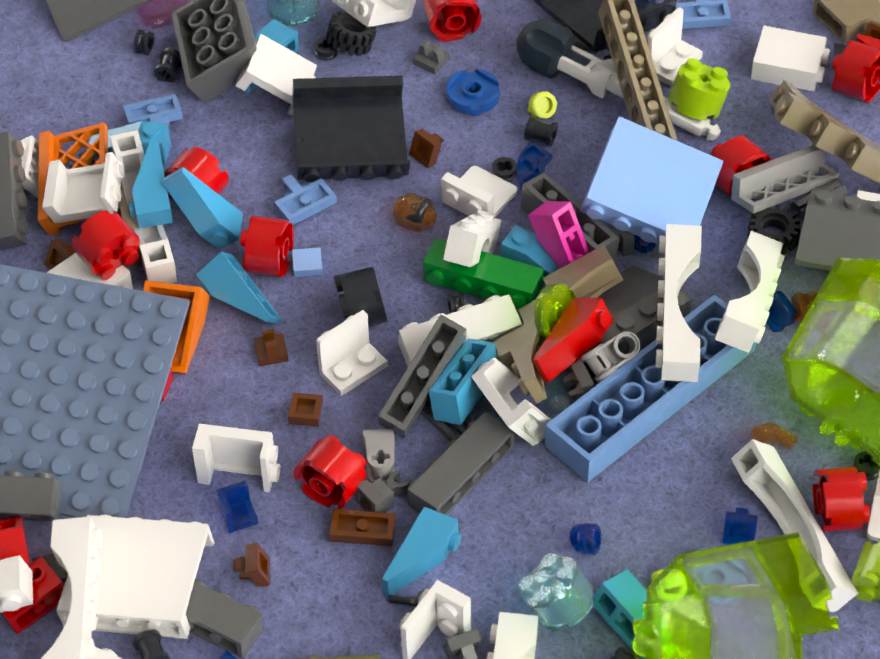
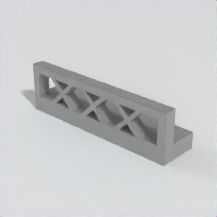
(780, 176)

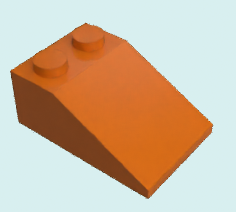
(193, 321)

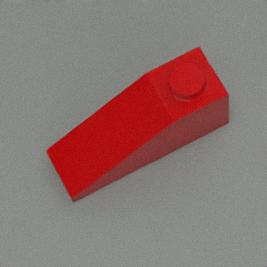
(572, 336)

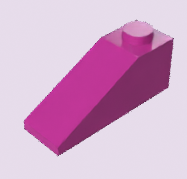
(559, 232)

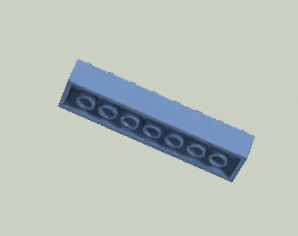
(636, 400)

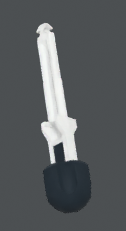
(552, 49)

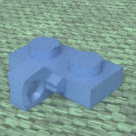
(705, 13)
(154, 110)
(304, 200)

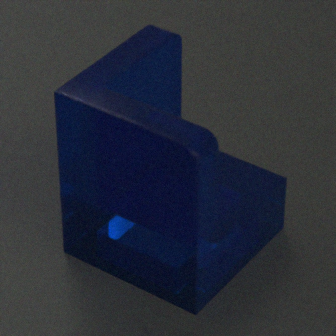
(236, 507)

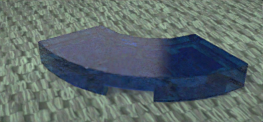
(532, 163)

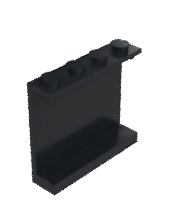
(584, 20)
(349, 128)

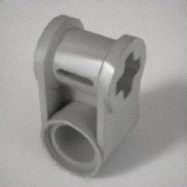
(606, 356)
(379, 453)

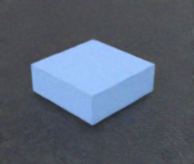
(307, 262)

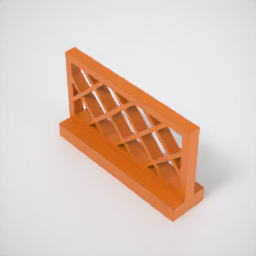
(51, 150)

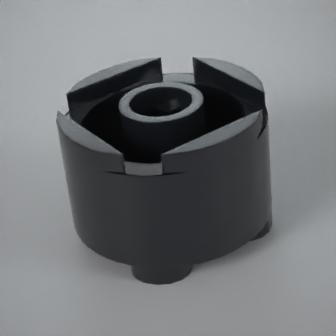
(360, 294)

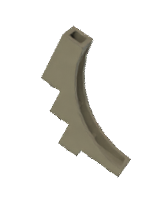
(825, 131)
(588, 279)

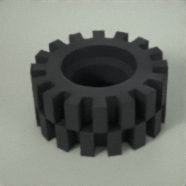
(349, 34)
(780, 219)

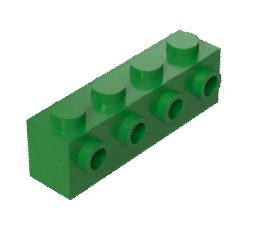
(485, 279)

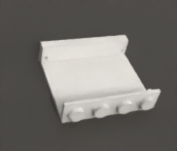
(144, 575)

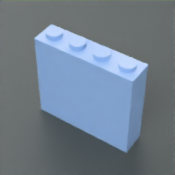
(649, 182)

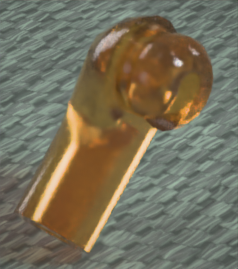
(774, 433)

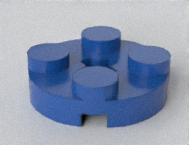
(473, 103)

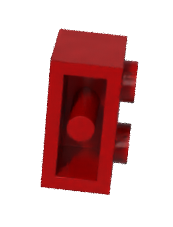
(46, 597)

